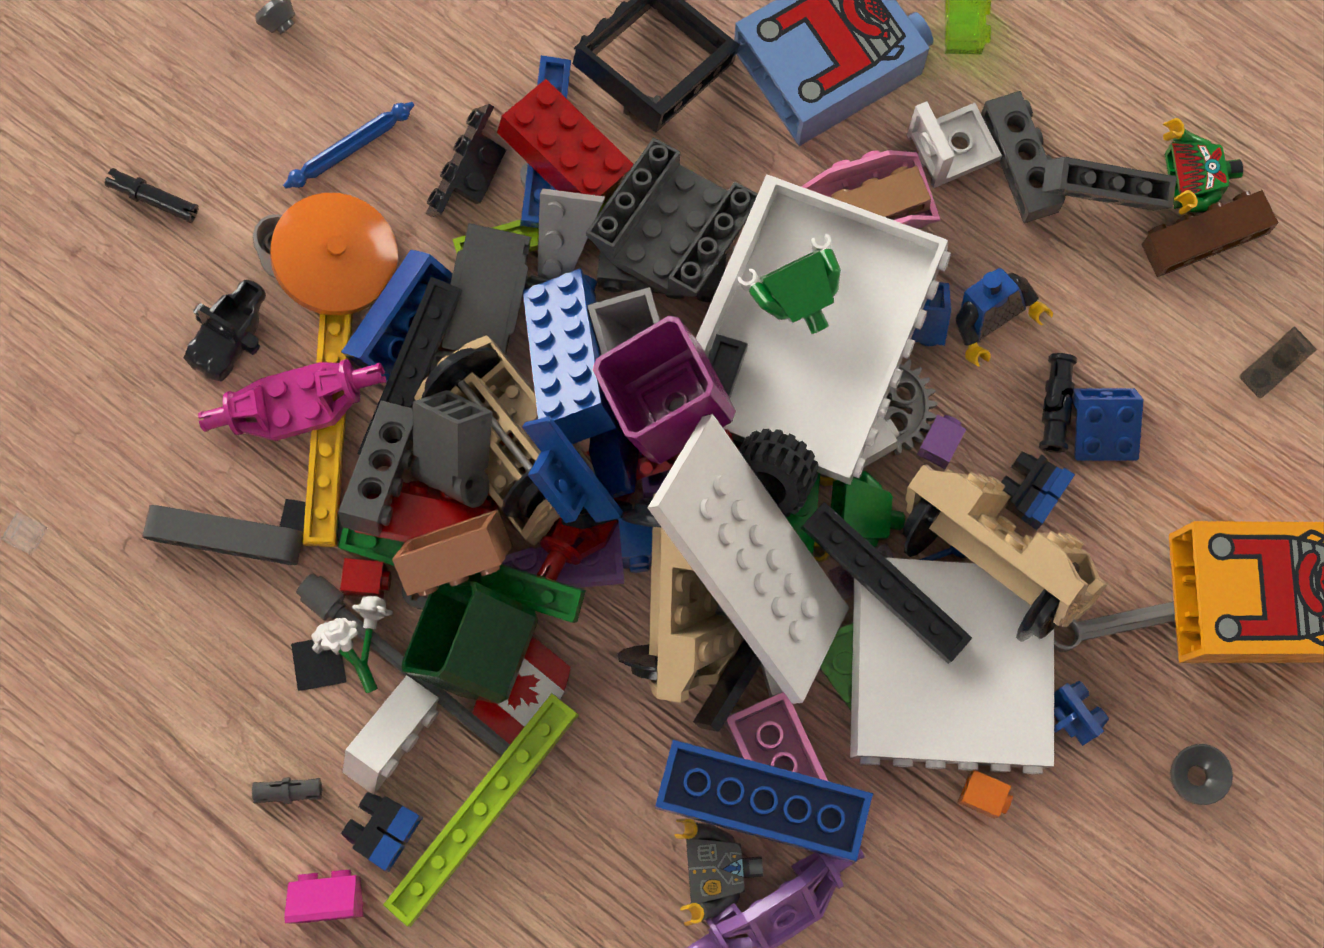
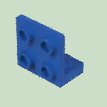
(1107, 424)

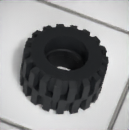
(782, 467)

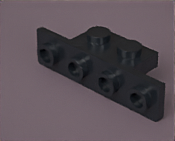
(471, 166)

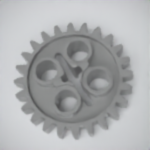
(919, 405)

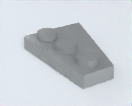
(563, 229)

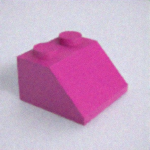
(324, 899)

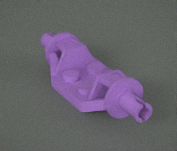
(781, 913)

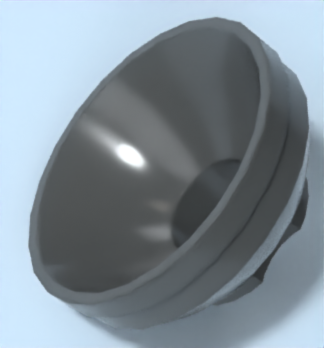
(1217, 771)

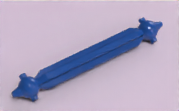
(348, 145)

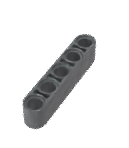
(223, 535)

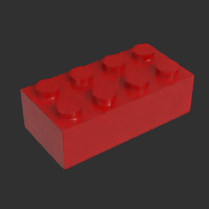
(563, 144)

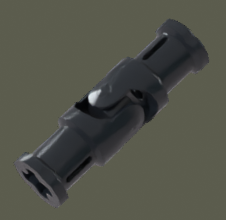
(1058, 399)

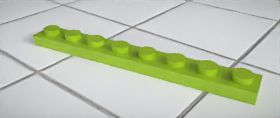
(480, 810)

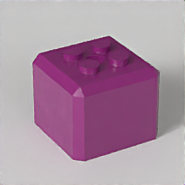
(648, 375)

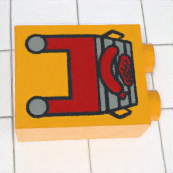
(1248, 591)

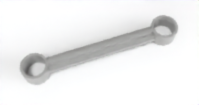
(1119, 623)

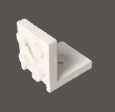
(935, 146)

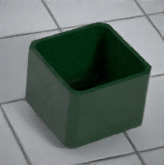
(470, 641)

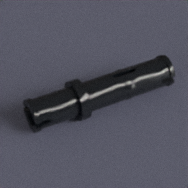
(138, 189)

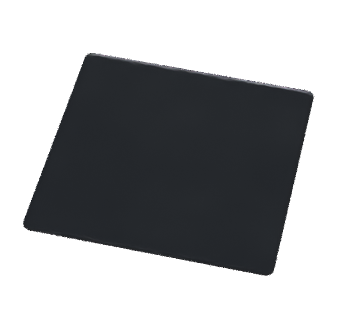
(316, 669)

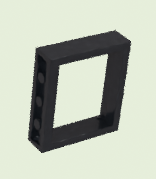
(688, 20)

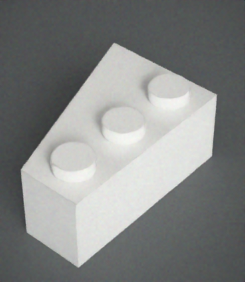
(389, 734)

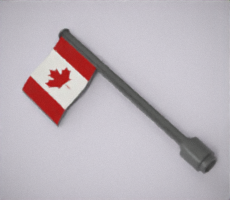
(494, 723)

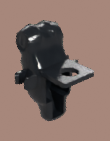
(226, 331)

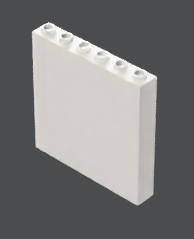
(980, 708)

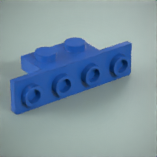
(566, 477)

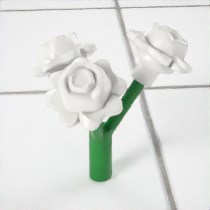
(338, 635)

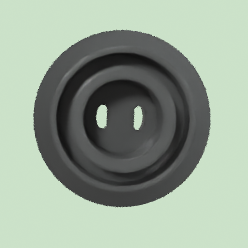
(276, 16)

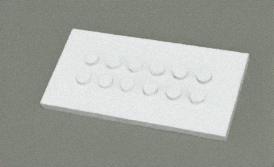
(749, 558)

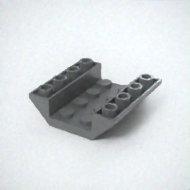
(669, 222)

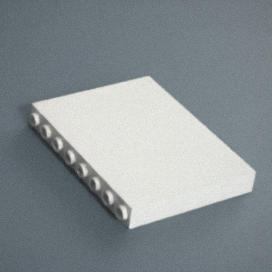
(837, 380)

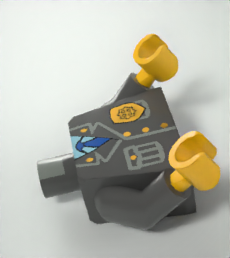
(714, 869)

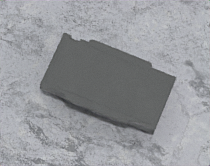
(492, 283)

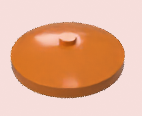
(333, 253)

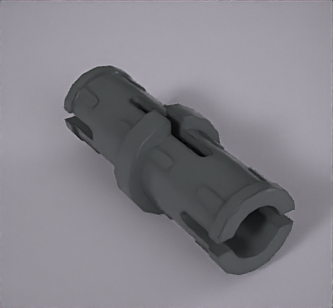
(287, 790)

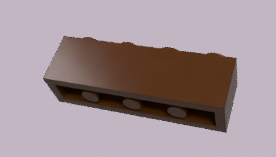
(1209, 233)

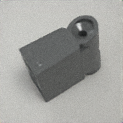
(452, 446)

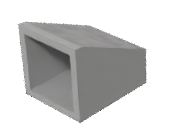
(622, 317)

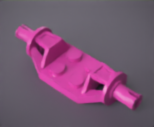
(293, 400)

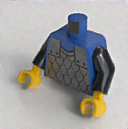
(991, 305)

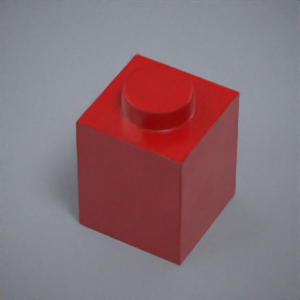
(365, 578)

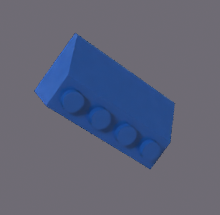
(390, 317)

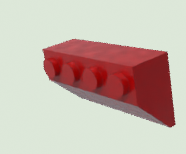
(426, 510)

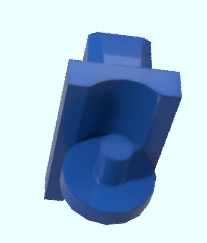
(1075, 716)

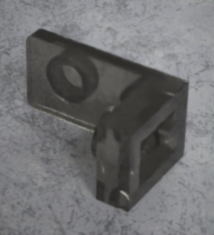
(1277, 362)

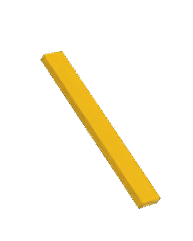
(326, 445)

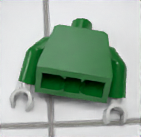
(799, 287)

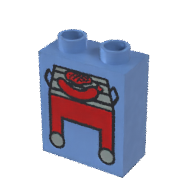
(830, 57)

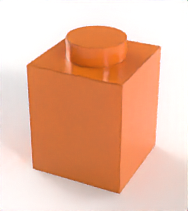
(985, 795)

